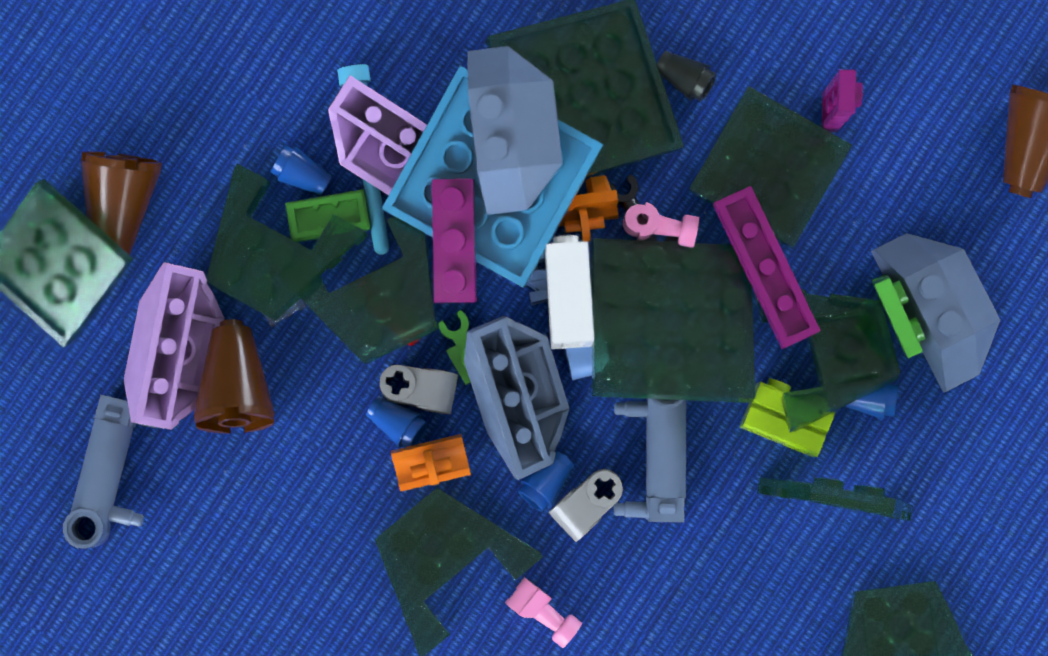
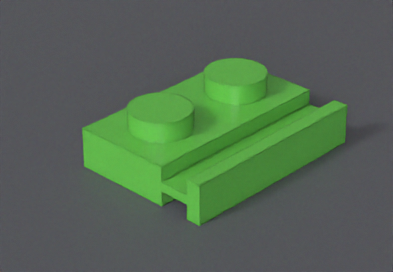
(892, 298)

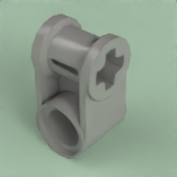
(427, 389)
(582, 508)

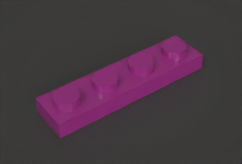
(766, 267)

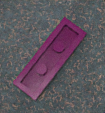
(840, 100)
(454, 240)

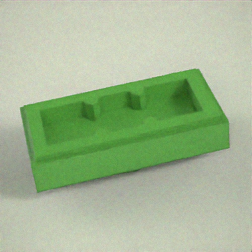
(310, 216)

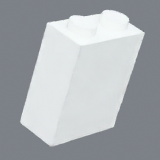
(569, 293)

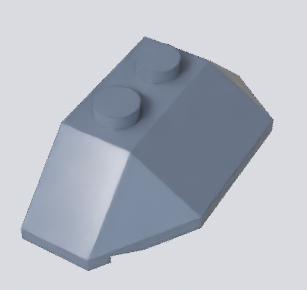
(512, 128)
(947, 303)
(517, 393)

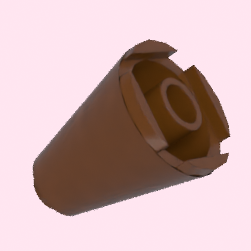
(1026, 141)
(118, 193)
(233, 383)

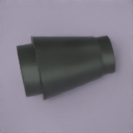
(687, 75)

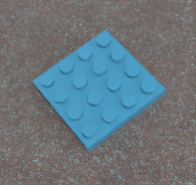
(446, 150)

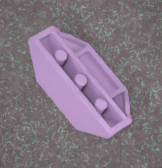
(372, 134)
(170, 346)

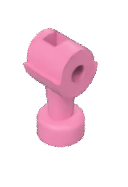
(644, 221)
(533, 603)

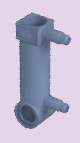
(663, 460)
(102, 475)

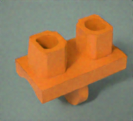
(591, 209)
(430, 462)

